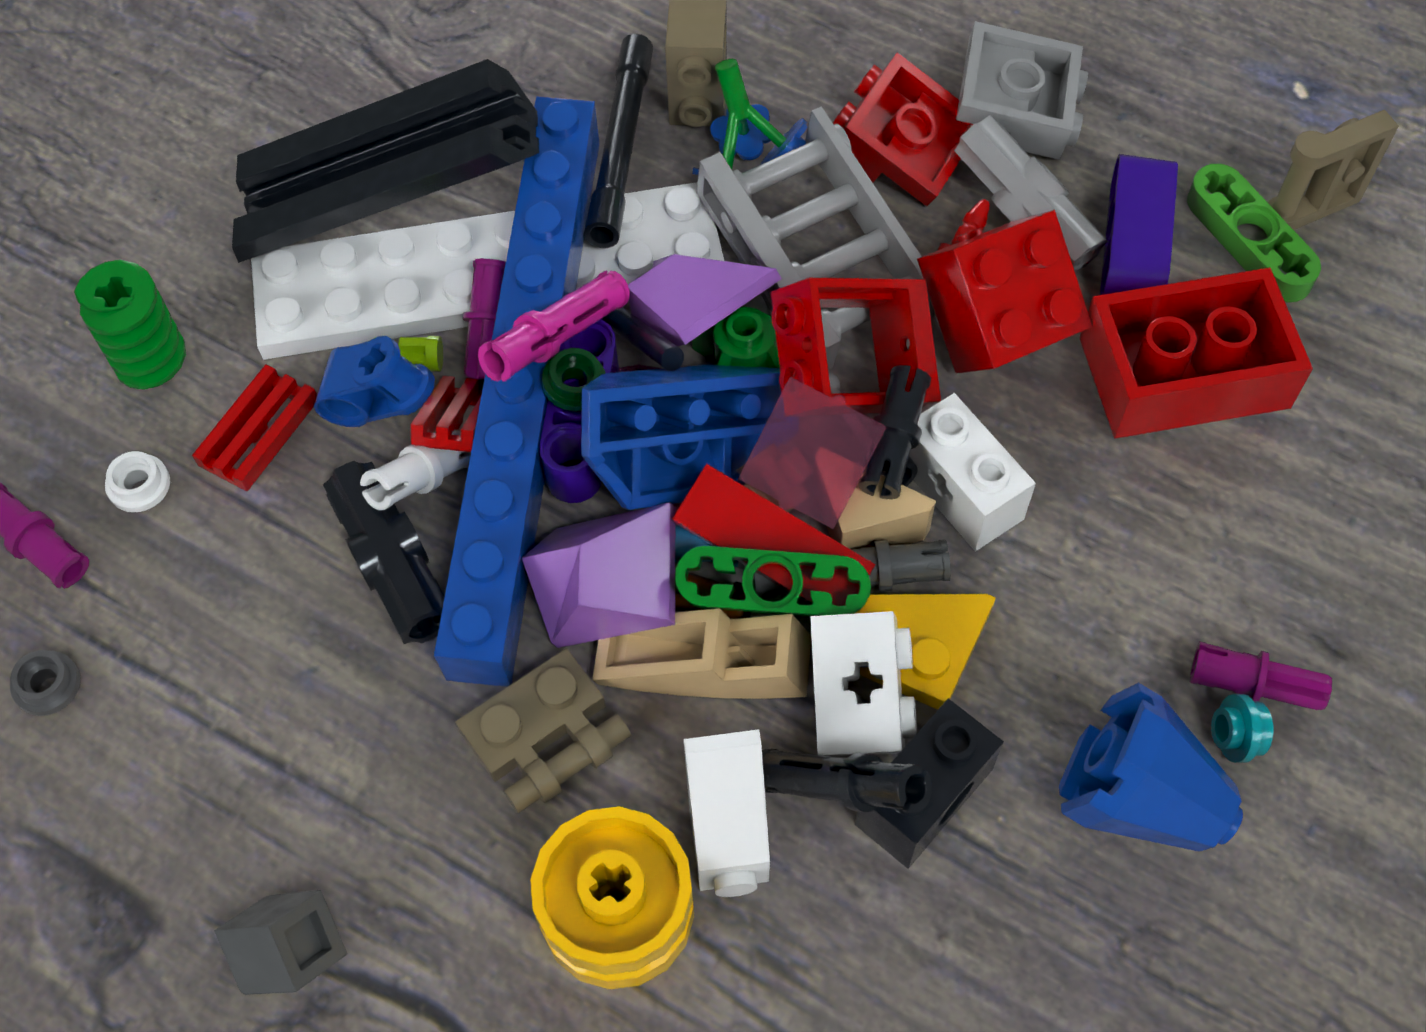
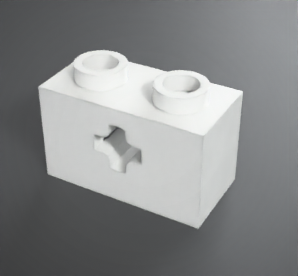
(969, 473)
(838, 651)

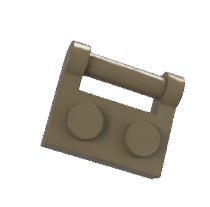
(1337, 166)

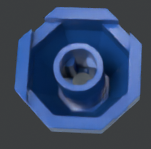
(1149, 778)

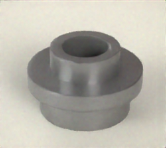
(33, 671)

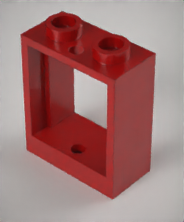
(897, 313)

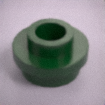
(565, 365)

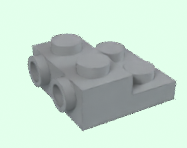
(1025, 86)

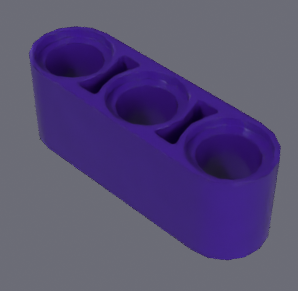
(1139, 224)
(563, 428)

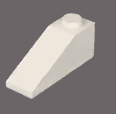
(728, 811)

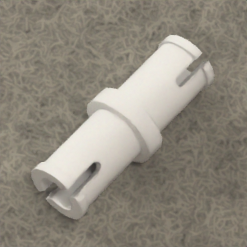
(415, 470)

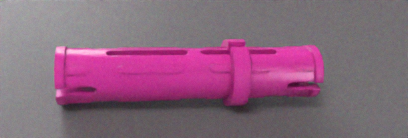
(538, 334)

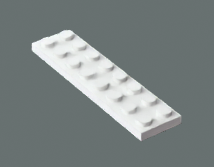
(423, 274)

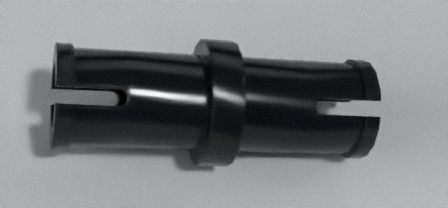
(901, 415)

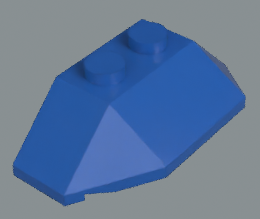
(660, 427)

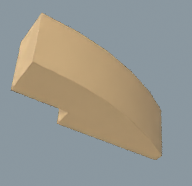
(710, 657)

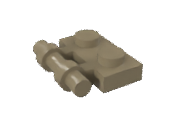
(533, 715)

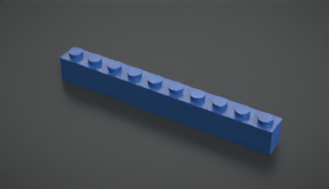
(505, 466)

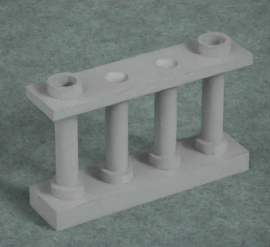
(758, 237)

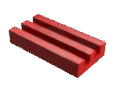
(445, 413)
(247, 423)

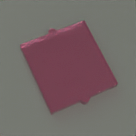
(812, 452)

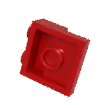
(904, 128)

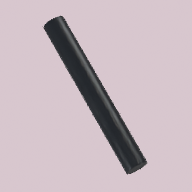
(645, 339)

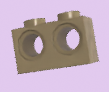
(692, 48)

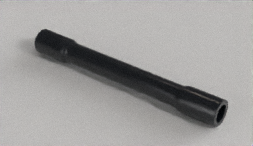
(608, 199)

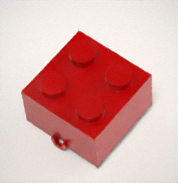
(1005, 292)

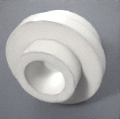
(130, 469)

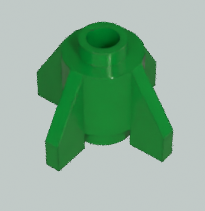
(740, 340)

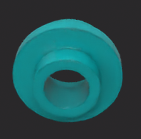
(1242, 728)

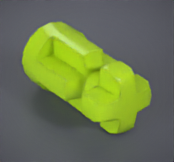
(423, 351)

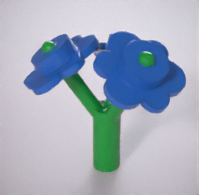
(747, 125)

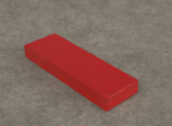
(737, 517)

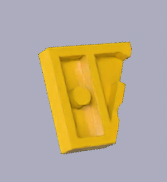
(942, 639)

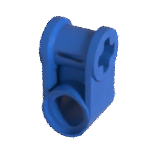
(371, 384)

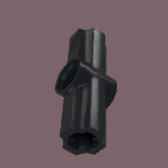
(387, 555)

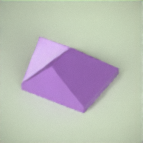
(692, 294)
(606, 576)

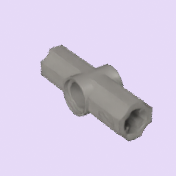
(1026, 186)

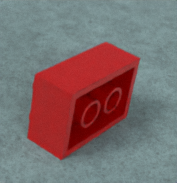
(1194, 352)

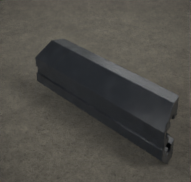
(382, 156)

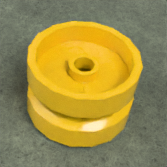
(586, 927)

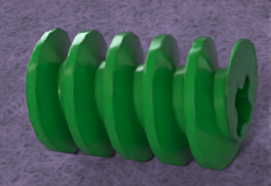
(131, 323)

